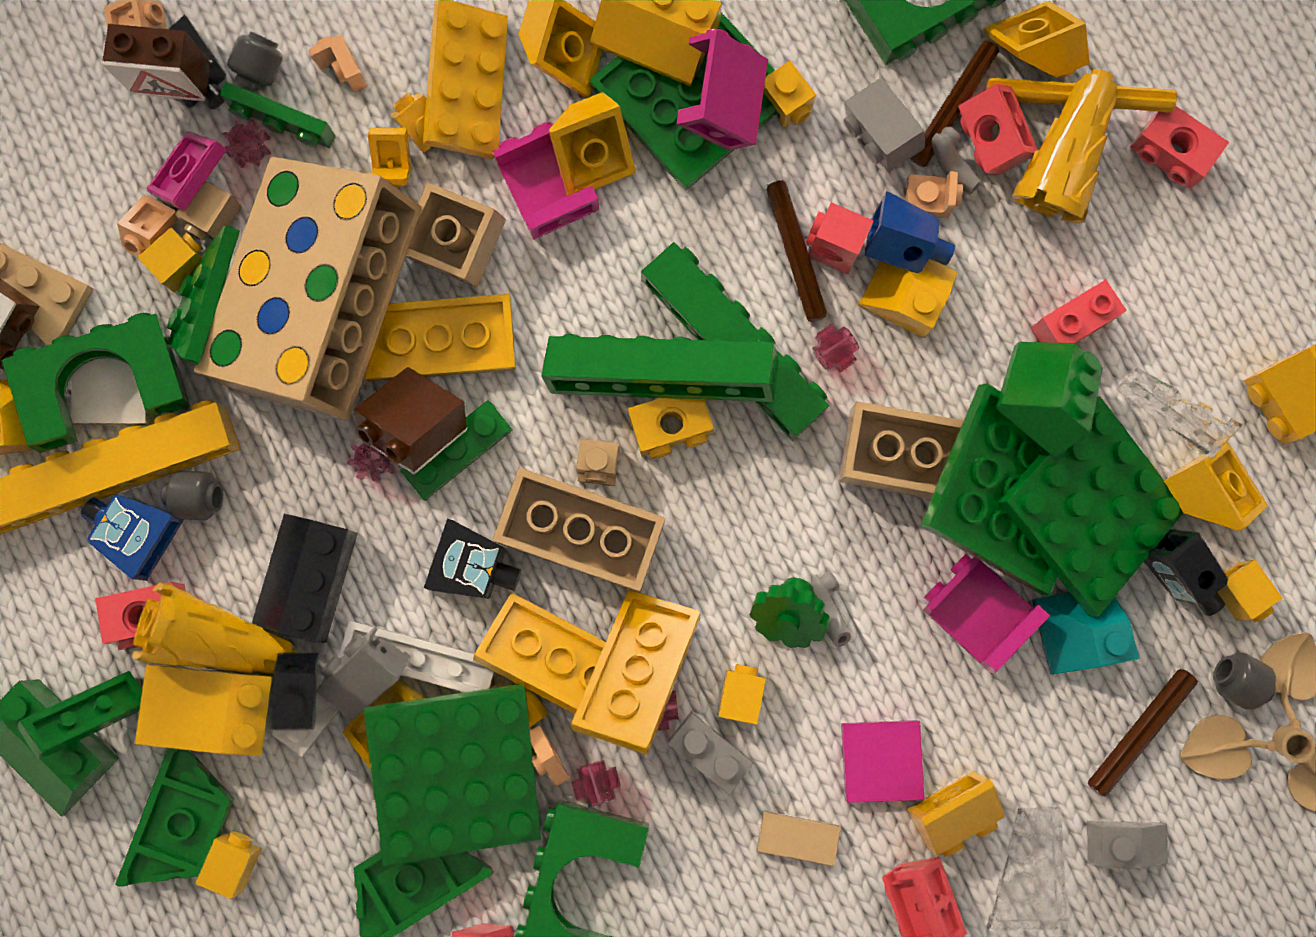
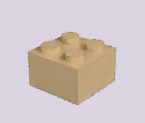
(454, 234)

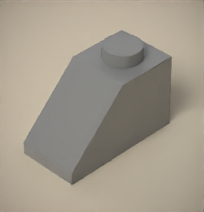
(1127, 844)

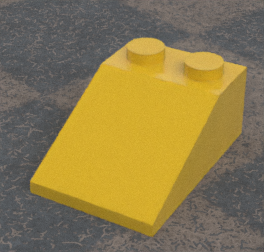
(203, 710)

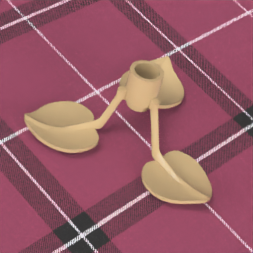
(1218, 741)

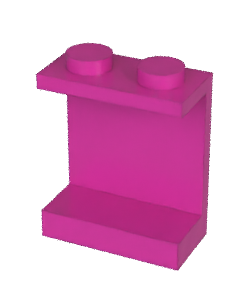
(730, 92)
(537, 184)
(983, 613)

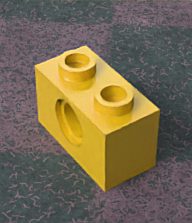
(651, 438)

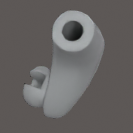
(950, 159)
(837, 627)

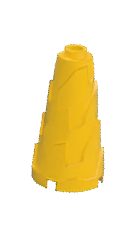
(1067, 163)
(203, 636)

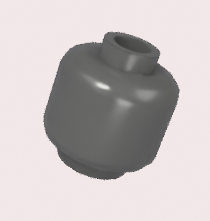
(254, 60)
(192, 495)
(1245, 680)

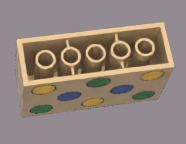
(309, 286)

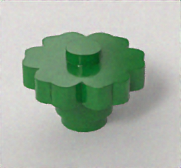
(790, 614)

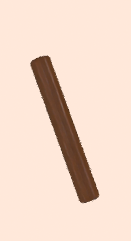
(959, 94)
(796, 251)
(1142, 732)

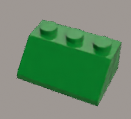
(1051, 393)
(61, 776)

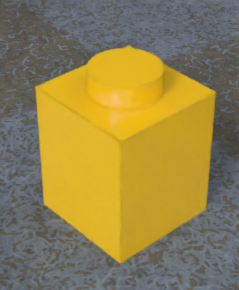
(171, 258)
(1249, 592)
(741, 694)
(229, 864)

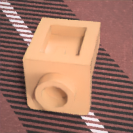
(136, 13)
(337, 53)
(934, 193)
(144, 224)
(546, 757)

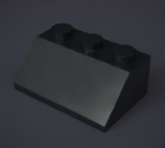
(304, 578)

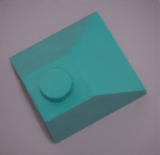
(1083, 641)

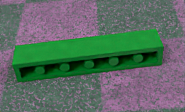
(709, 314)
(661, 367)

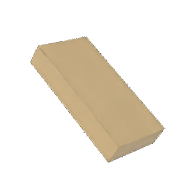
(798, 838)

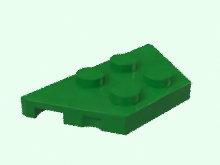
(200, 297)
(177, 823)
(406, 892)

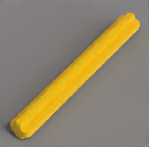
(1058, 93)

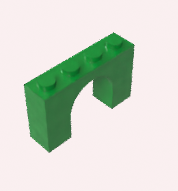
(901, 27)
(41, 376)
(574, 834)

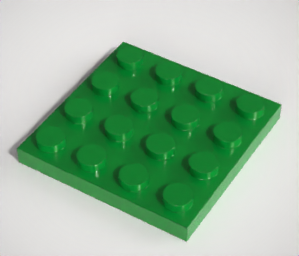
(651, 110)
(978, 472)
(1093, 510)
(452, 774)

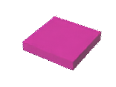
(186, 170)
(882, 761)

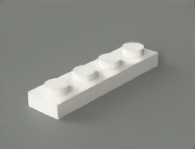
(430, 660)

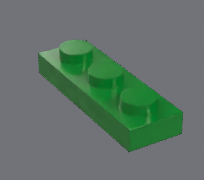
(277, 116)
(483, 431)
(81, 715)

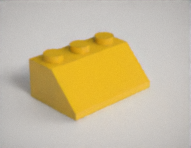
(656, 33)

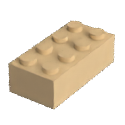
(896, 449)
(579, 529)

